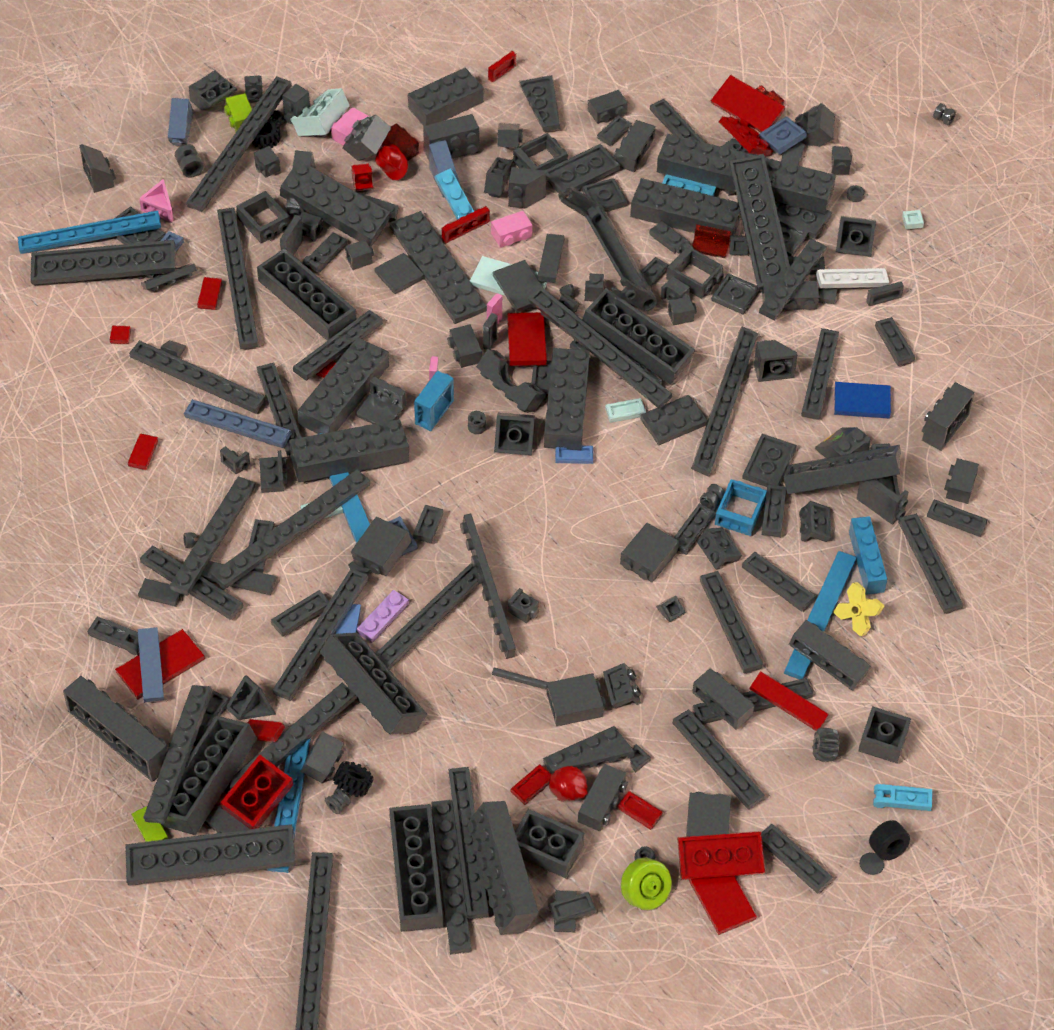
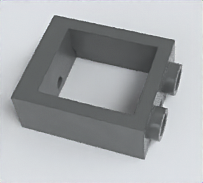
(523, 152)
(256, 205)
(706, 264)

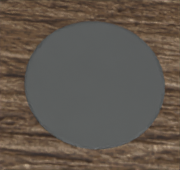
(871, 863)

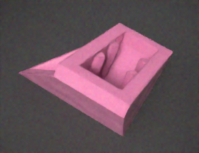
(157, 200)

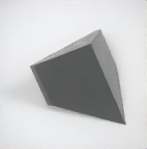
(249, 701)

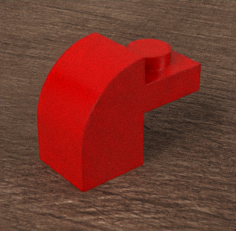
(362, 177)

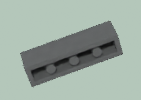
(829, 655)

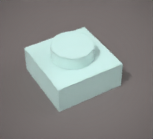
(912, 219)

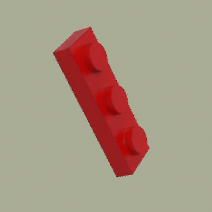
(465, 224)

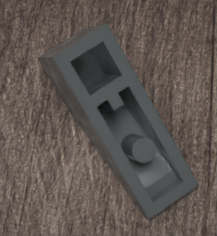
(498, 176)

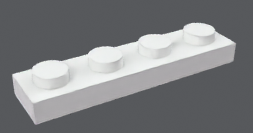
(852, 278)

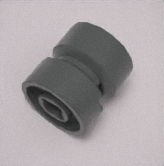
(189, 160)

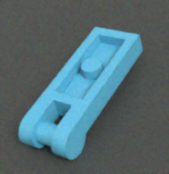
(902, 797)

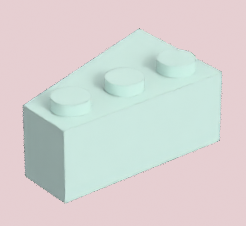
(321, 115)

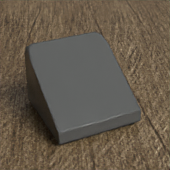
(173, 348)
(671, 608)

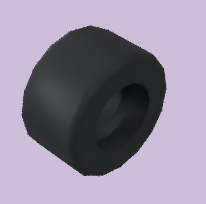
(889, 840)

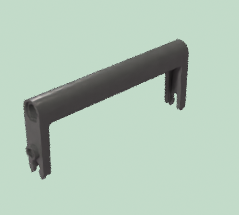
(637, 290)

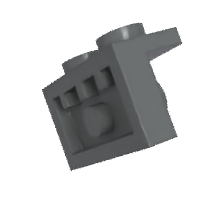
(272, 473)
(815, 522)
(718, 547)
(622, 685)

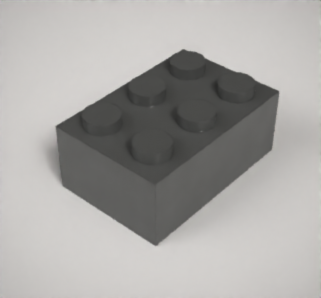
(459, 133)
(947, 416)
(548, 843)

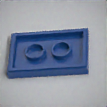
(862, 400)

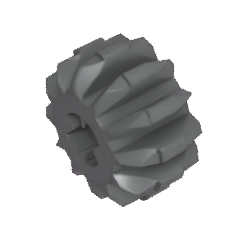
(826, 744)

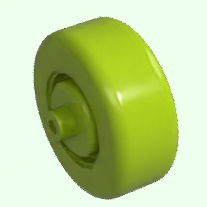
(646, 883)

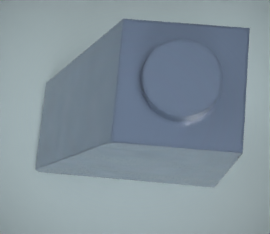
(180, 121)
(440, 160)

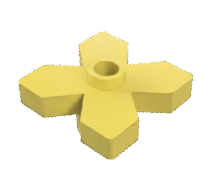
(859, 609)

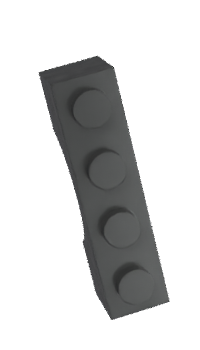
(495, 367)

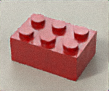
(257, 793)

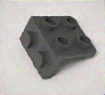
(383, 402)

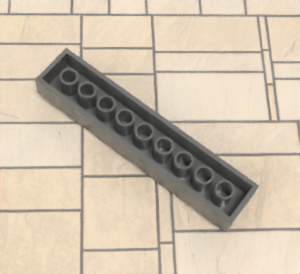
(710, 166)

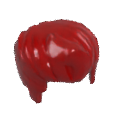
(568, 784)

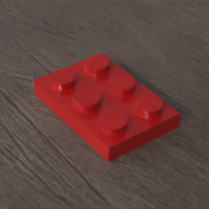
(746, 136)

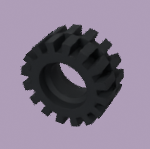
(269, 139)
(353, 779)

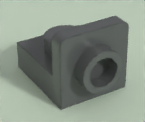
(232, 461)

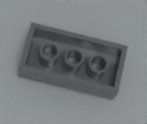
(446, 97)

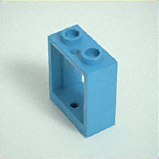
(434, 400)
(735, 521)

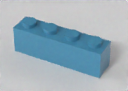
(868, 555)

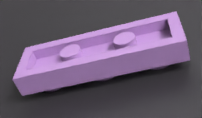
(382, 616)

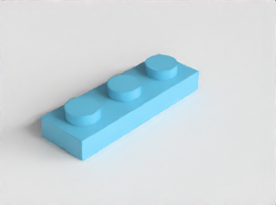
(689, 185)
(453, 193)

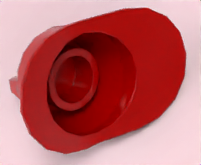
(392, 162)

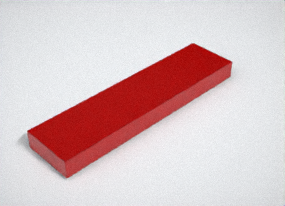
(788, 701)

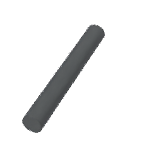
(519, 678)

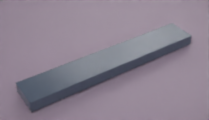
(237, 423)

